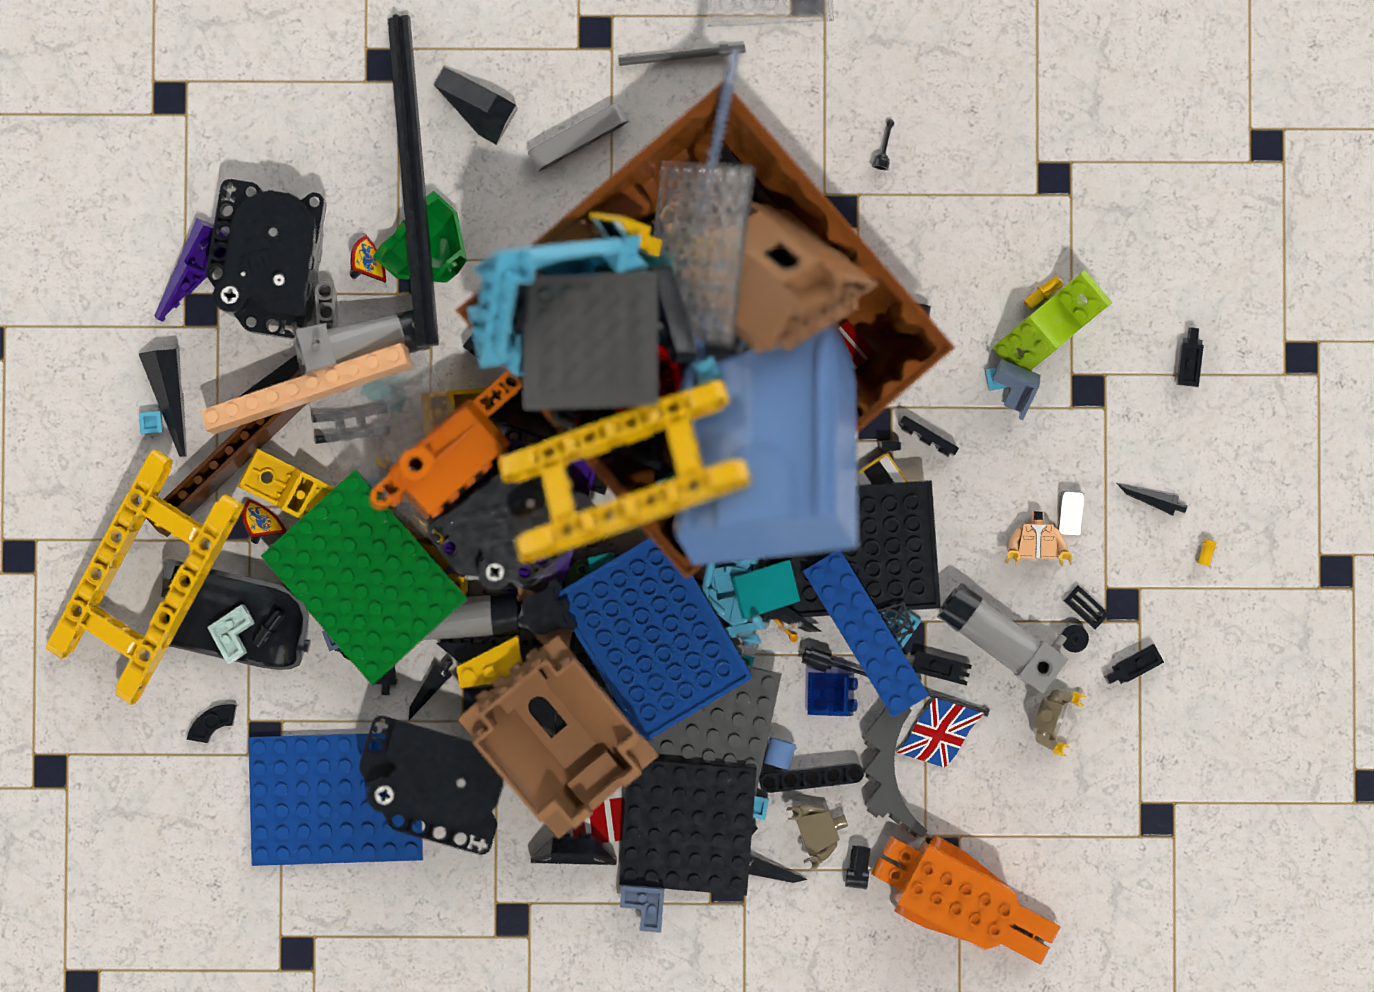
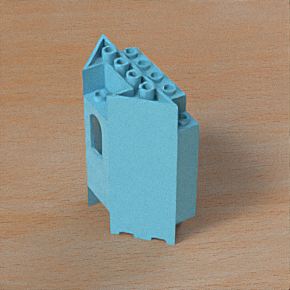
(506, 268)

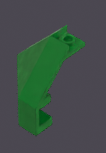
(445, 241)

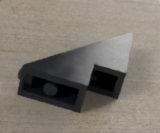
(468, 650)

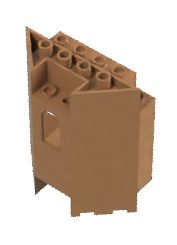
(795, 303)
(581, 764)

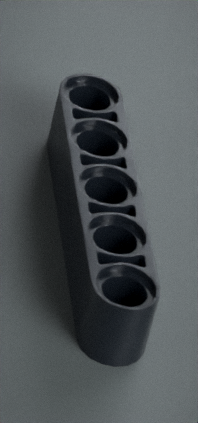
(672, 314)
(822, 780)

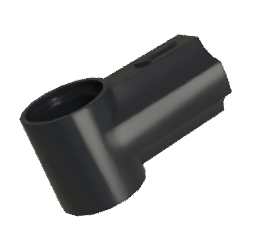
(857, 873)

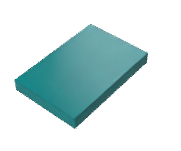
(765, 589)

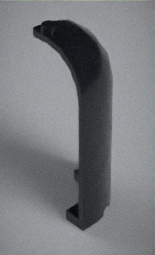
(225, 592)

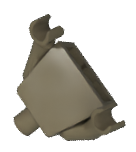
(817, 831)

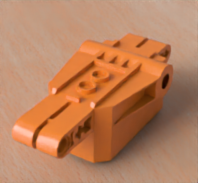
(449, 455)
(961, 898)

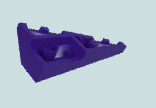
(190, 267)

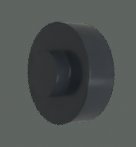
(1076, 638)

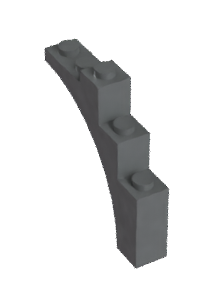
(881, 769)

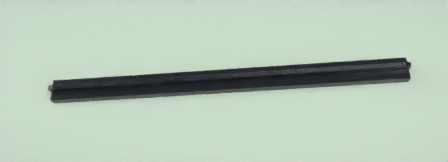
(413, 181)

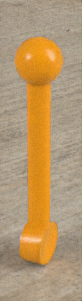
(793, 637)

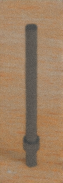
(723, 51)

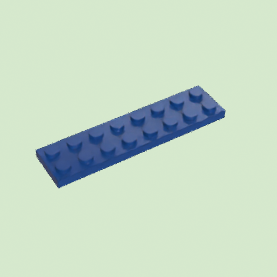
(866, 633)

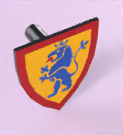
(363, 261)
(260, 521)

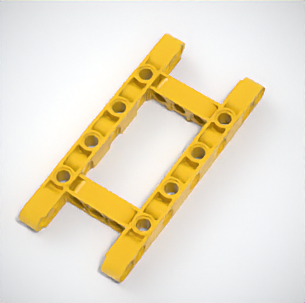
(636, 507)
(109, 559)

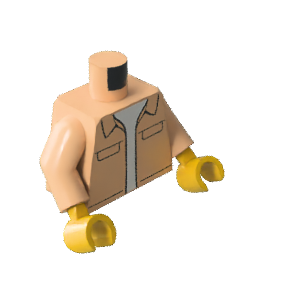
(1038, 541)

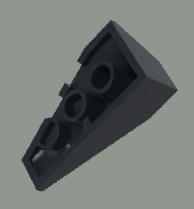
(480, 107)

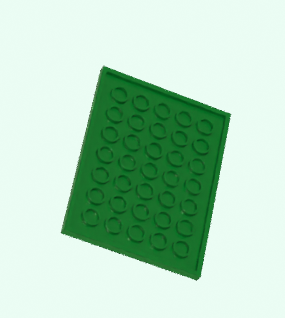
(364, 578)

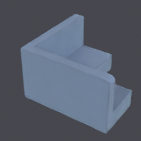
(1022, 384)
(650, 902)

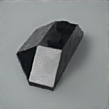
(574, 850)

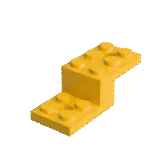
(288, 488)

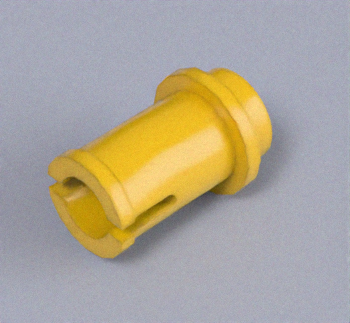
(1207, 552)

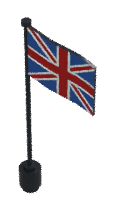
(939, 728)

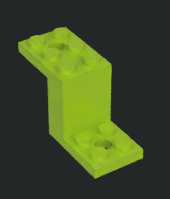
(1053, 323)

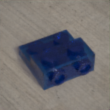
(831, 694)

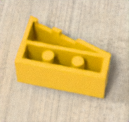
(490, 665)

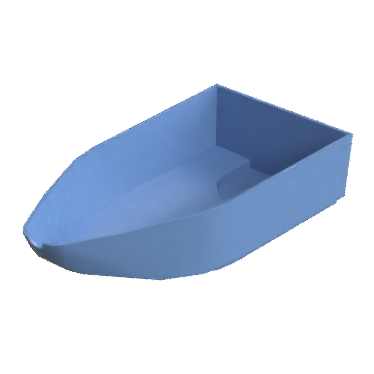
(797, 433)

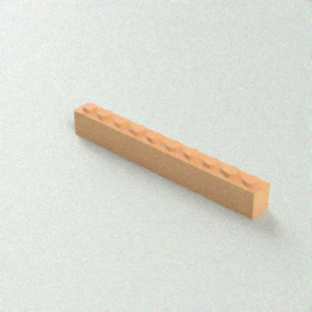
(307, 388)

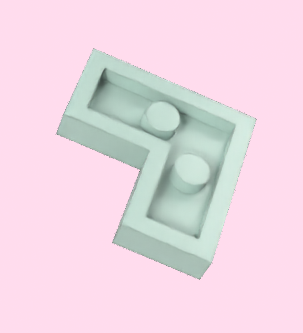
(226, 632)

